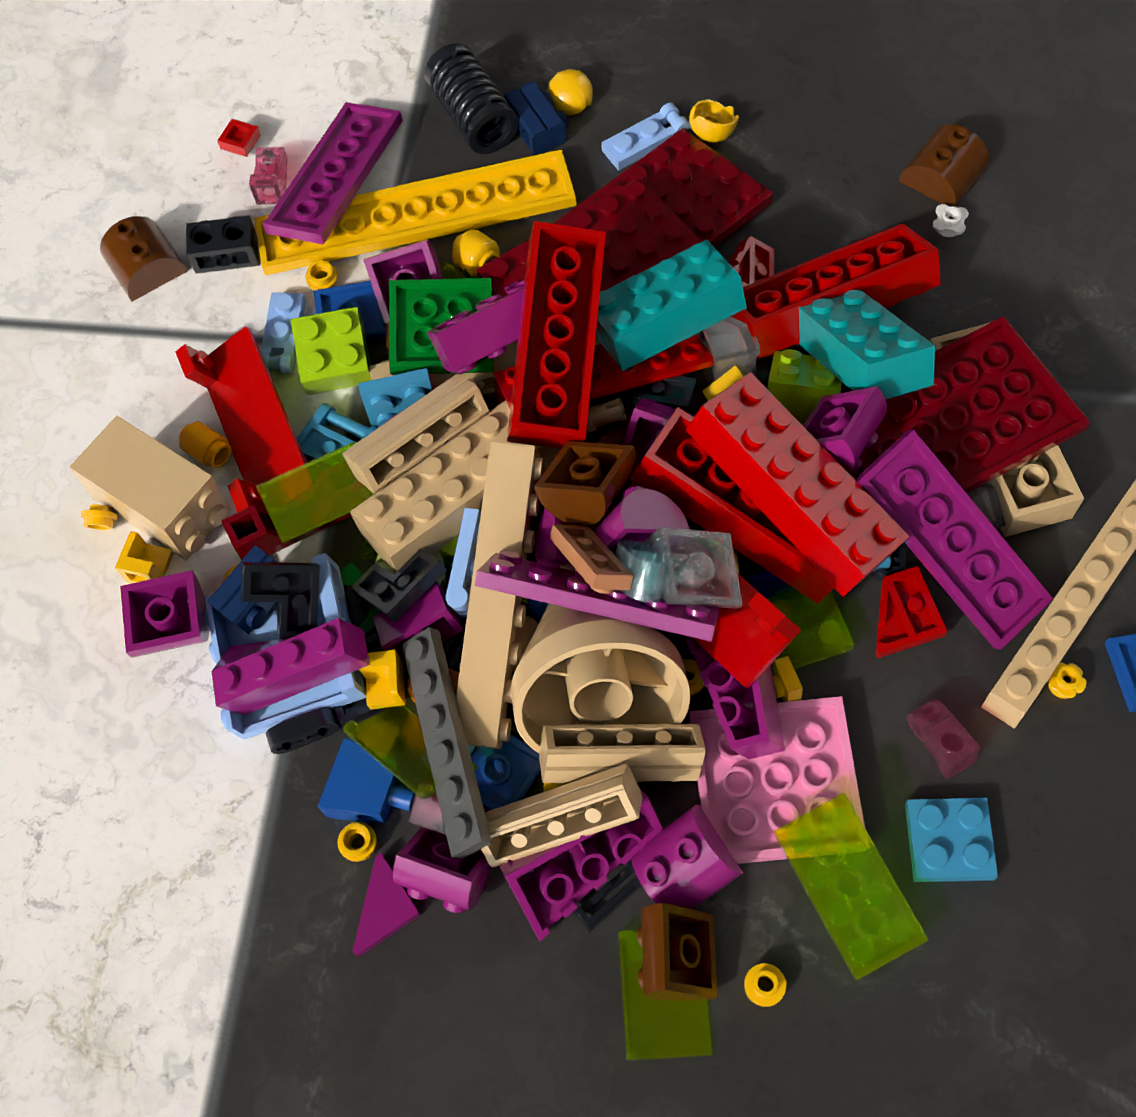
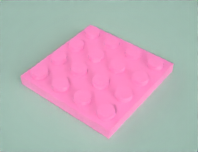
(760, 794)

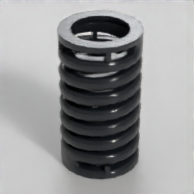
(471, 98)

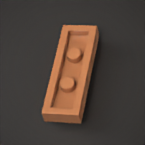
(591, 558)

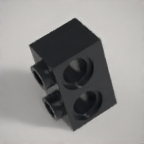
(222, 244)

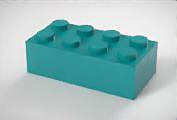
(668, 304)
(866, 344)

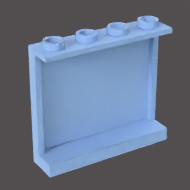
(335, 693)

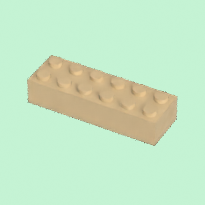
(1035, 491)
(429, 499)

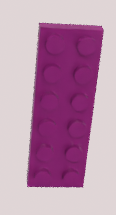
(333, 173)
(955, 540)
(567, 588)

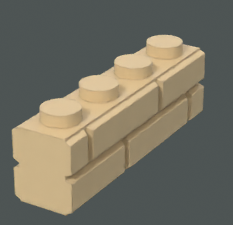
(416, 432)
(649, 750)
(562, 815)

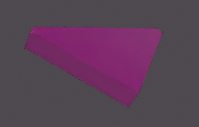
(384, 910)

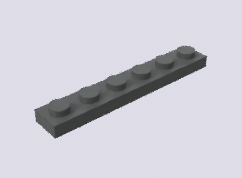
(446, 744)

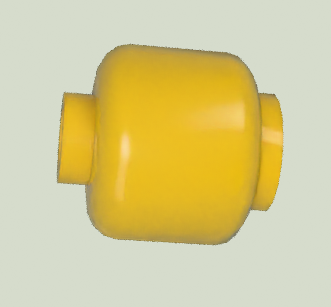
(473, 251)

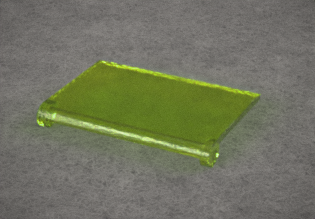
(312, 494)
(398, 745)
(658, 1026)

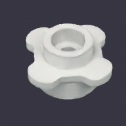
(950, 220)

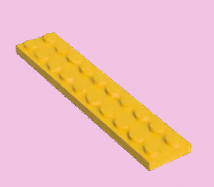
(430, 210)

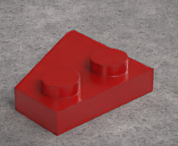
(753, 261)
(906, 613)

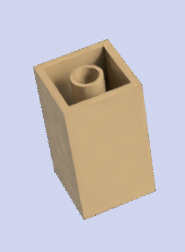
(151, 487)

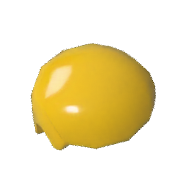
(570, 91)
(712, 120)

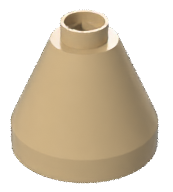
(596, 673)

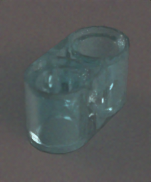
(647, 567)

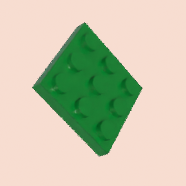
(421, 306)

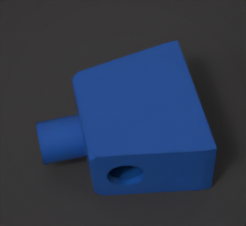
(362, 788)

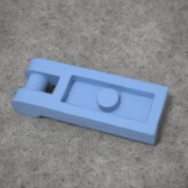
(644, 136)
(278, 331)
(463, 564)

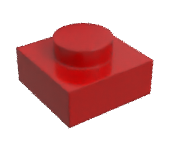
(239, 137)

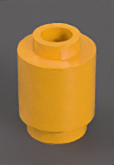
(204, 445)

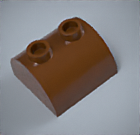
(947, 165)
(140, 256)
(585, 480)
(677, 953)

